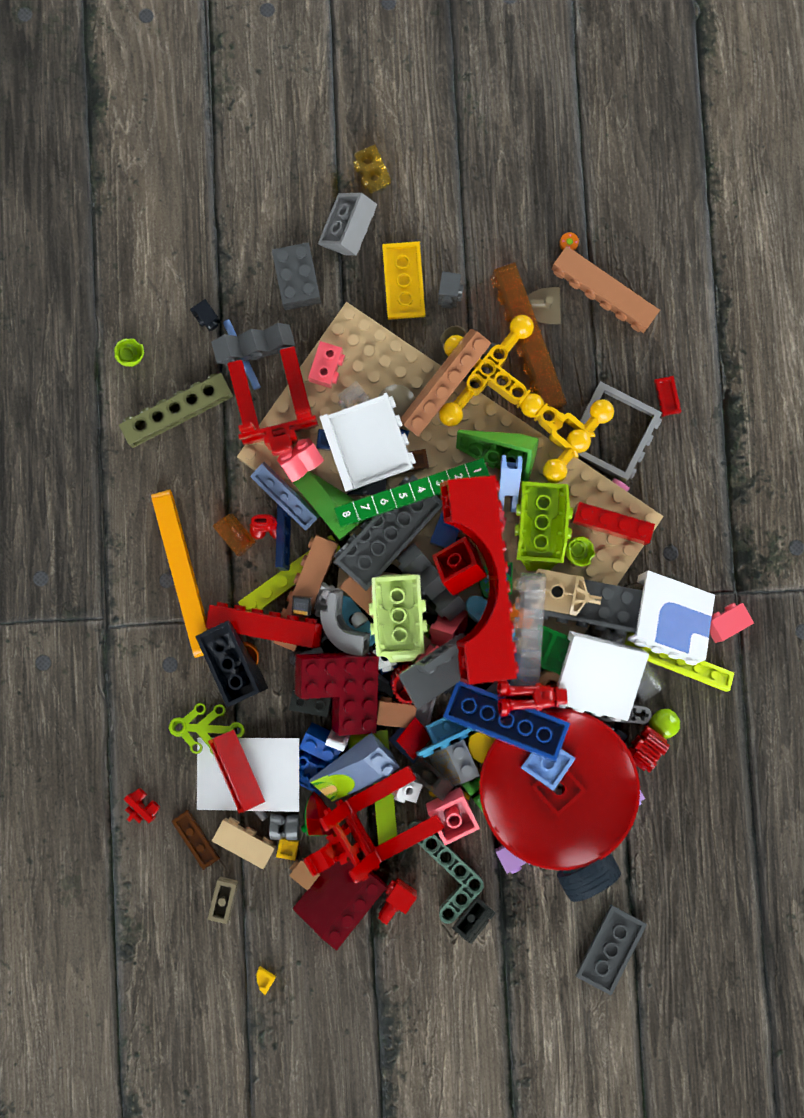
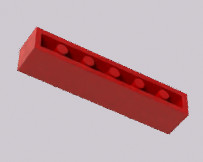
(267, 626)

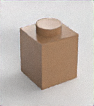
(301, 874)

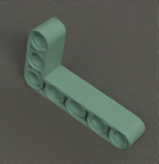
(463, 879)

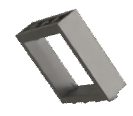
(646, 439)

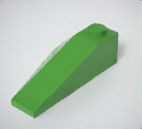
(495, 444)
(324, 499)

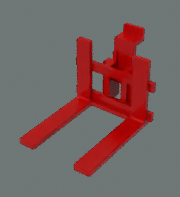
(281, 436)
(338, 846)

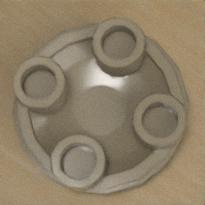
(402, 396)

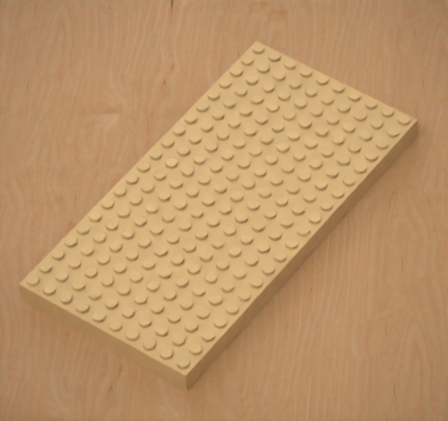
(382, 359)

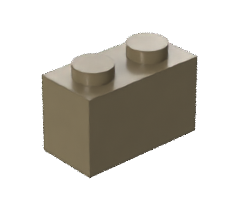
(223, 900)

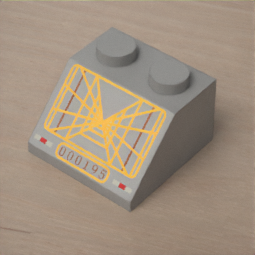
(455, 763)

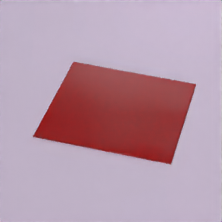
(413, 738)

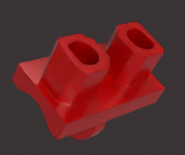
(134, 800)

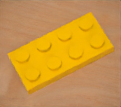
(403, 280)

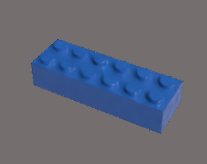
(521, 728)

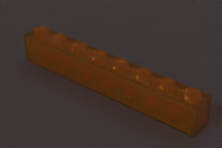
(532, 349)

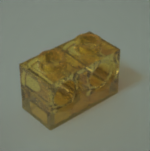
(375, 168)

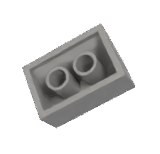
(348, 223)

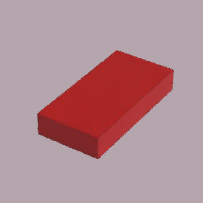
(667, 396)

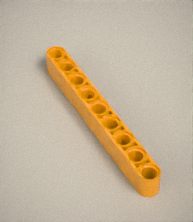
(180, 567)

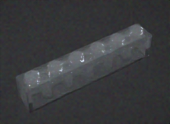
(529, 627)

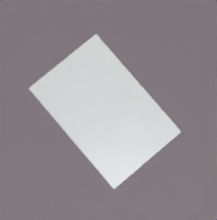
(273, 765)

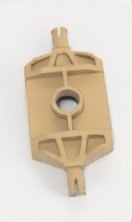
(573, 596)

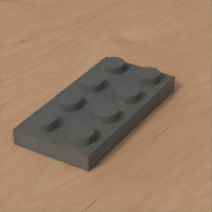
(611, 950)

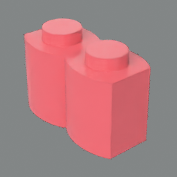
(301, 459)

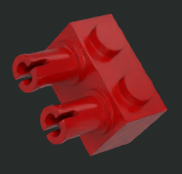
(399, 898)

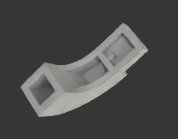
(338, 631)

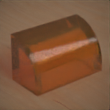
(234, 534)

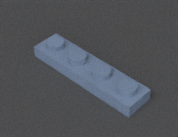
(284, 496)

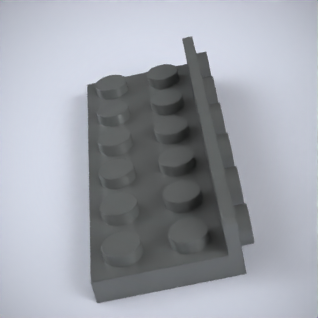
(384, 539)
(617, 609)

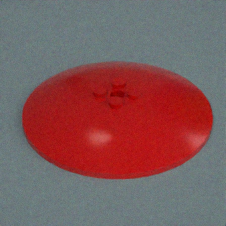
(569, 827)

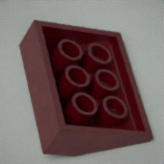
(337, 904)

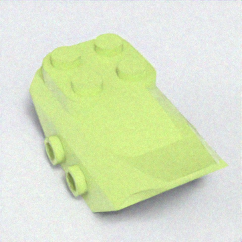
(398, 617)

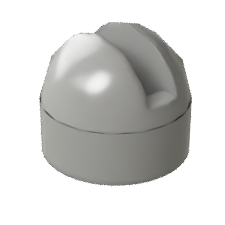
(358, 619)

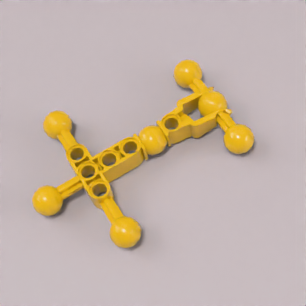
(530, 403)

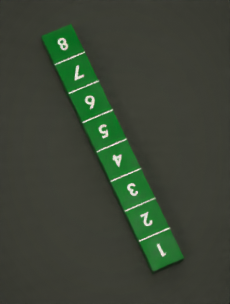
(406, 493)

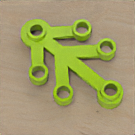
(202, 727)

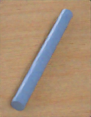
(248, 369)

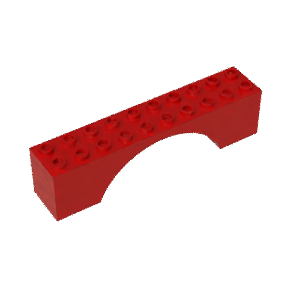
(488, 648)

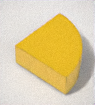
(264, 979)

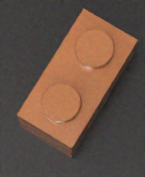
(394, 713)

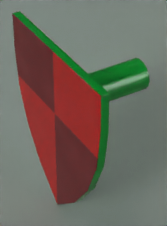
(313, 812)

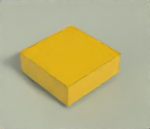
(287, 849)

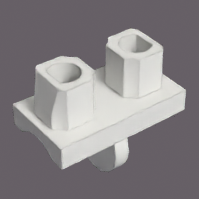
(322, 595)

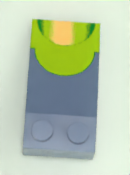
(356, 769)

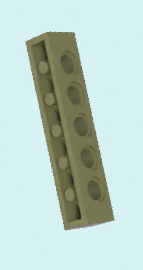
(187, 411)

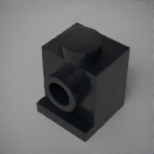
(205, 315)

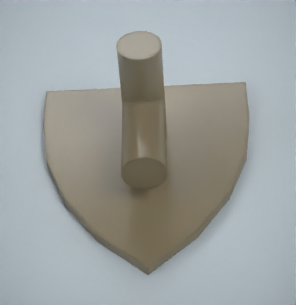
(546, 305)

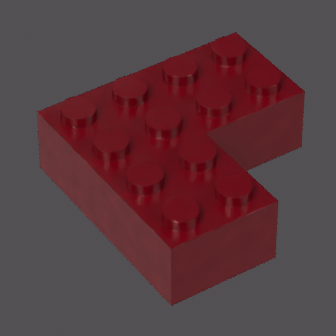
(350, 682)

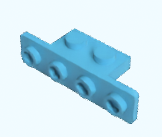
(441, 733)

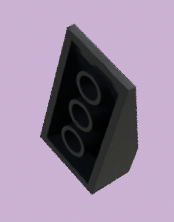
(231, 664)

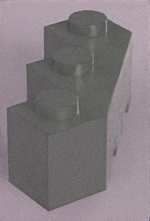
(253, 344)
(415, 562)

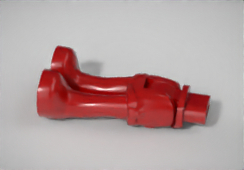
(261, 524)
(542, 697)

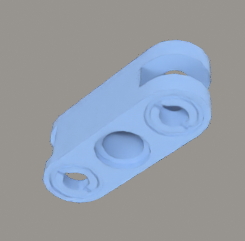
(510, 481)

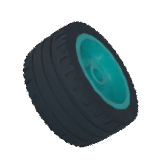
(589, 880)

